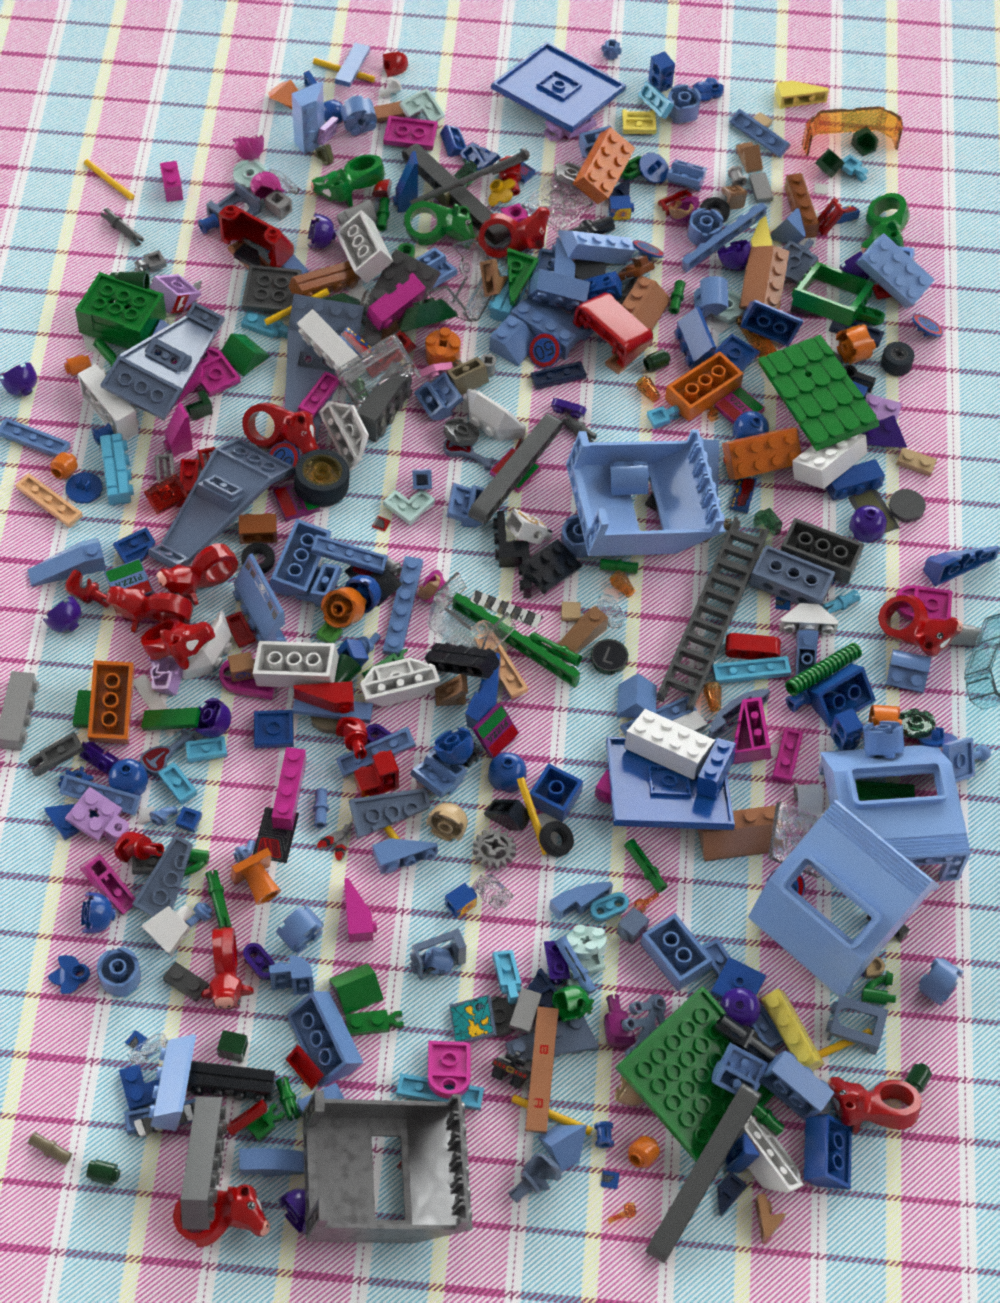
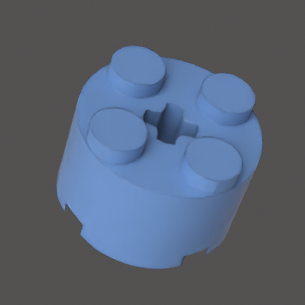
(685, 102)
(358, 115)
(704, 225)
(573, 537)
(883, 739)
(300, 928)
(119, 971)
(940, 981)

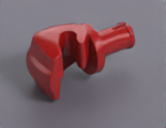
(511, 173)
(89, 593)
(355, 735)
(138, 845)

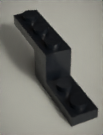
(511, 553)

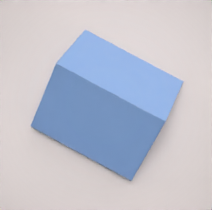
(636, 696)

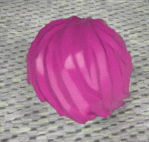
(250, 147)
(265, 184)

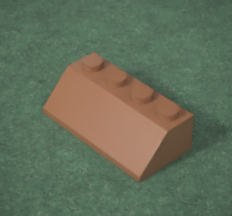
(764, 276)
(646, 301)
(749, 837)

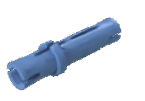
(563, 945)

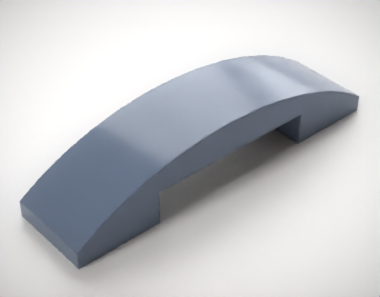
(731, 709)

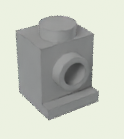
(278, 204)

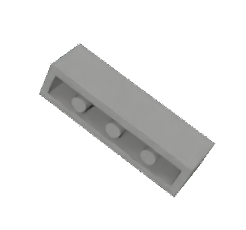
(17, 709)

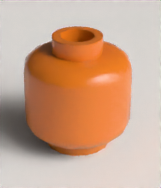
(63, 465)
(643, 1152)

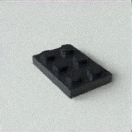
(550, 566)

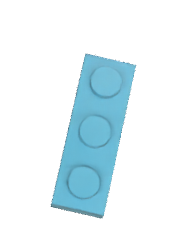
(656, 100)

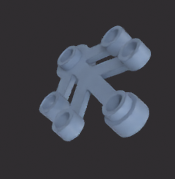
(656, 1006)

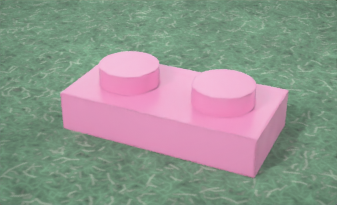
(436, 370)

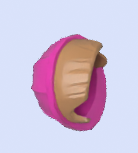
(430, 586)

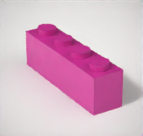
(289, 788)

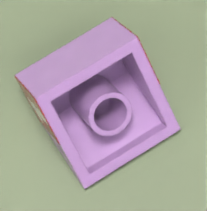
(176, 290)

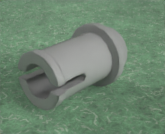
(393, 567)

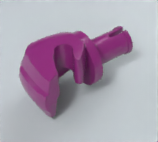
(614, 1033)

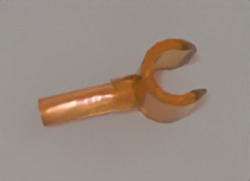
(712, 414)
(645, 902)
(629, 1212)

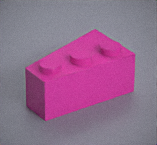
(392, 306)
(752, 733)

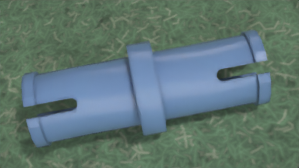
(320, 808)

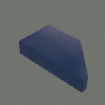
(622, 189)
(729, 1191)

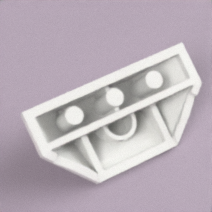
(493, 418)
(345, 431)
(211, 653)
(398, 681)
(774, 1166)

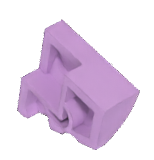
(165, 675)

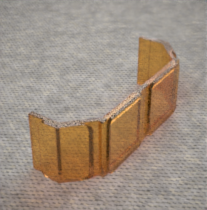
(851, 121)

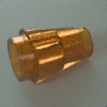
(647, 388)
(621, 582)
(713, 695)

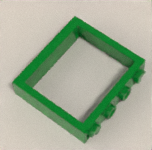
(827, 307)

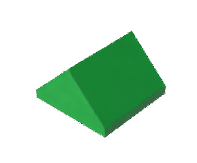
(243, 353)
(356, 988)

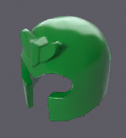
(572, 1003)

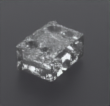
(492, 891)

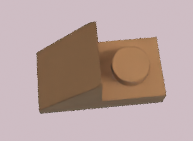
(750, 156)
(735, 196)
(490, 277)
(452, 692)
(767, 1223)

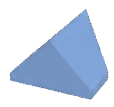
(790, 229)
(564, 1144)

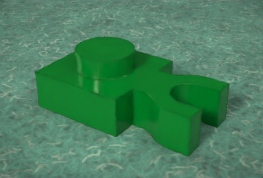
(264, 1124)

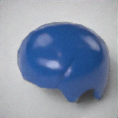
(332, 109)

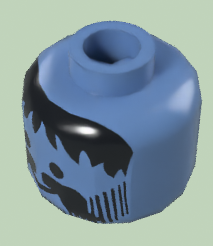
(437, 961)

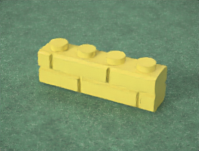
(792, 1029)

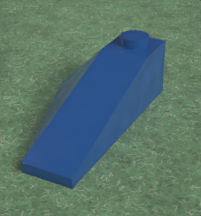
(955, 563)

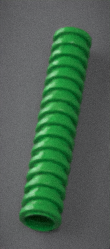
(823, 669)

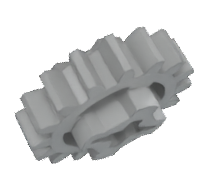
(501, 855)

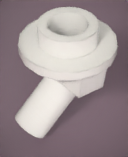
(394, 87)

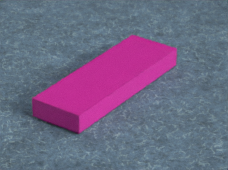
(319, 394)
(787, 755)

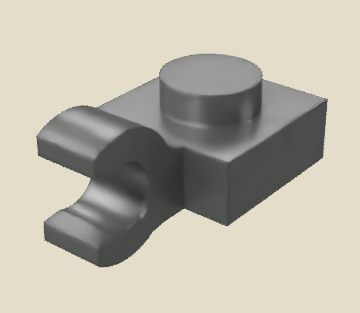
(152, 261)

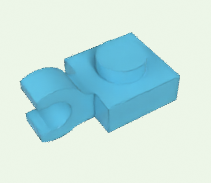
(854, 166)
(659, 416)

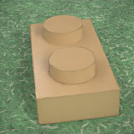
(916, 461)

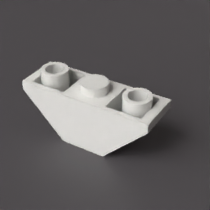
(809, 617)

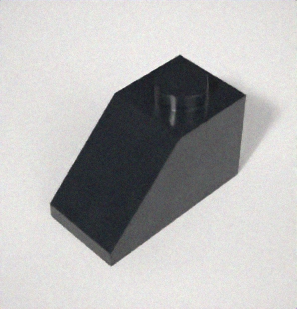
(508, 813)

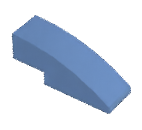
(579, 898)
(270, 1162)

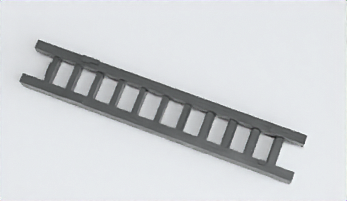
(702, 606)

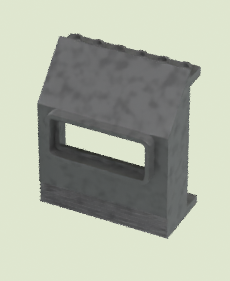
(342, 1176)

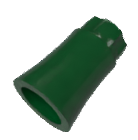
(139, 278)
(346, 669)

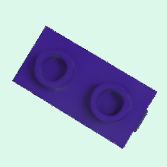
(94, 755)
(557, 966)

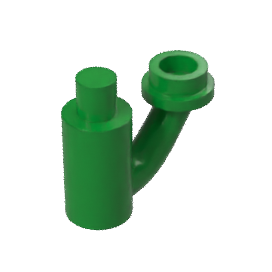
(200, 858)
(876, 996)

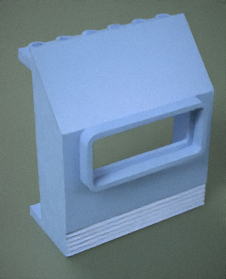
(680, 486)
(920, 828)
(864, 871)

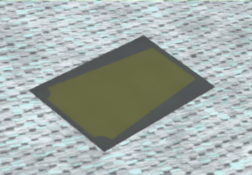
(873, 498)

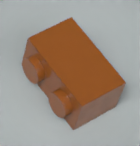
(258, 528)

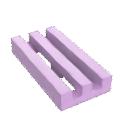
(327, 131)

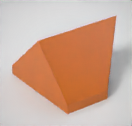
(283, 92)

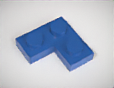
(136, 1090)

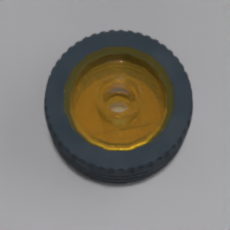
(321, 477)

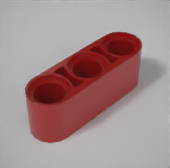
(752, 646)

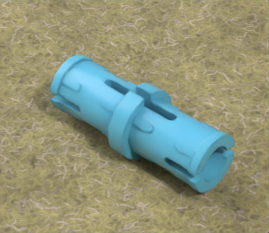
(841, 602)

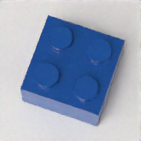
(556, 792)

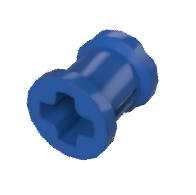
(208, 223)
(106, 430)
(797, 701)
(604, 1134)

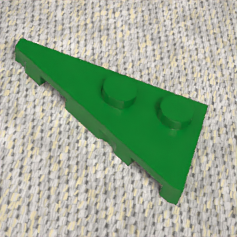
(519, 272)

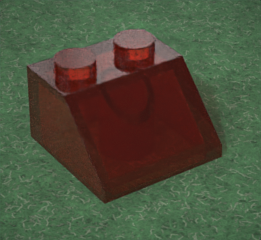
(165, 493)

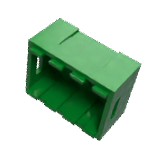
(108, 315)

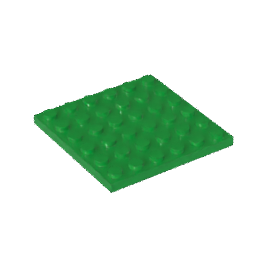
(675, 1072)

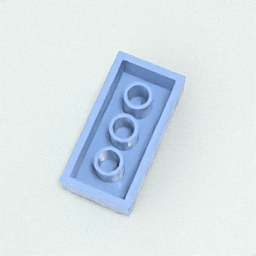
(895, 271)

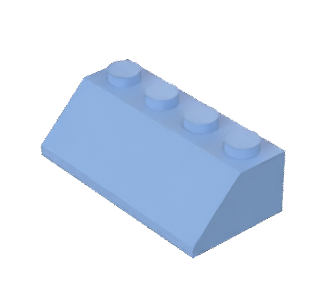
(308, 116)
(596, 247)
(173, 1082)

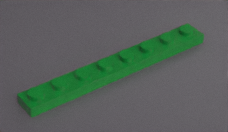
(519, 642)

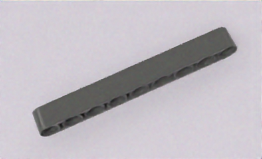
(438, 176)
(515, 468)
(703, 1173)

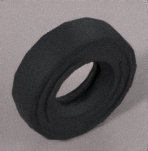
(715, 202)
(260, 548)
(565, 834)

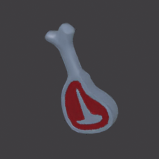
(454, 450)
(156, 758)

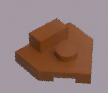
(640, 267)

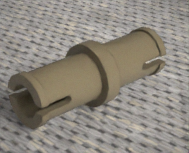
(50, 1148)

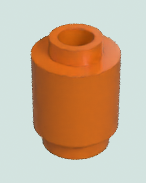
(77, 364)

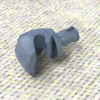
(534, 1175)

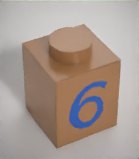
(241, 666)

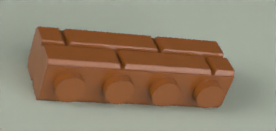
(799, 197)
(331, 277)

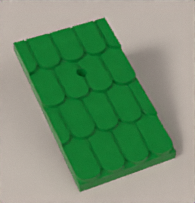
(818, 392)

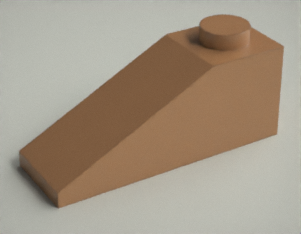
(585, 630)

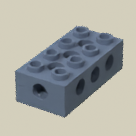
(791, 577)

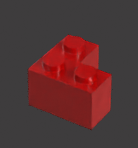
(379, 777)

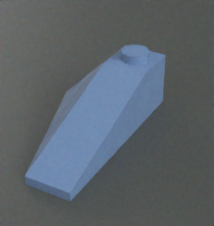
(82, 556)

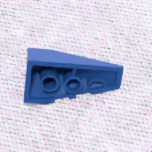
(408, 185)
(484, 699)

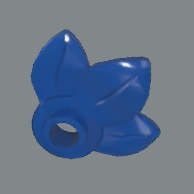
(709, 89)
(66, 975)

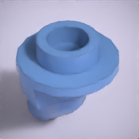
(369, 643)
(159, 817)
(242, 852)
(202, 911)

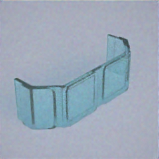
(978, 672)

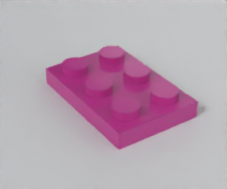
(408, 131)

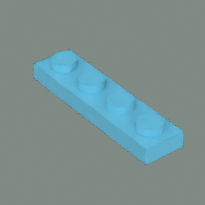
(751, 670)
(417, 1088)

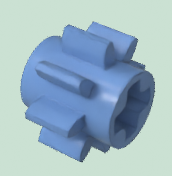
(611, 49)

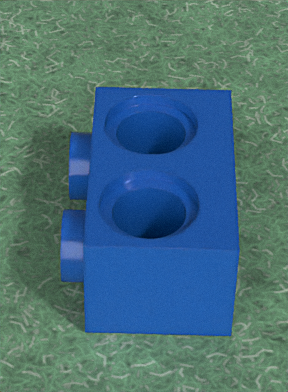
(661, 71)
(846, 730)

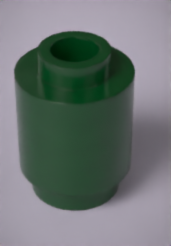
(656, 360)
(919, 1076)
(103, 1172)

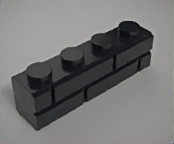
(463, 660)
(231, 1081)

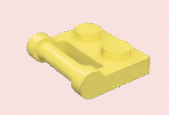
(639, 122)

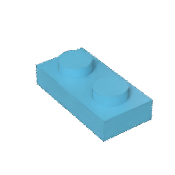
(206, 749)
(177, 783)

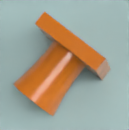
(254, 872)

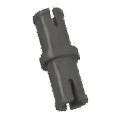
(575, 426)

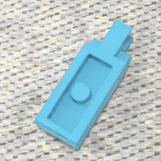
(255, 323)
(507, 974)

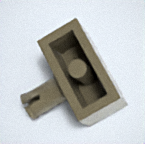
(468, 374)

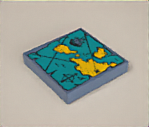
(473, 1019)

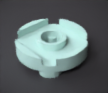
(244, 168)
(731, 314)
(594, 937)

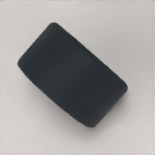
(897, 358)

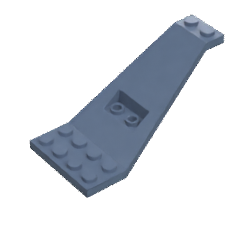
(303, 375)
(153, 380)
(224, 489)

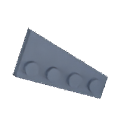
(383, 810)
(166, 878)
(570, 1038)

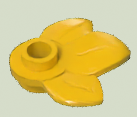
(501, 191)

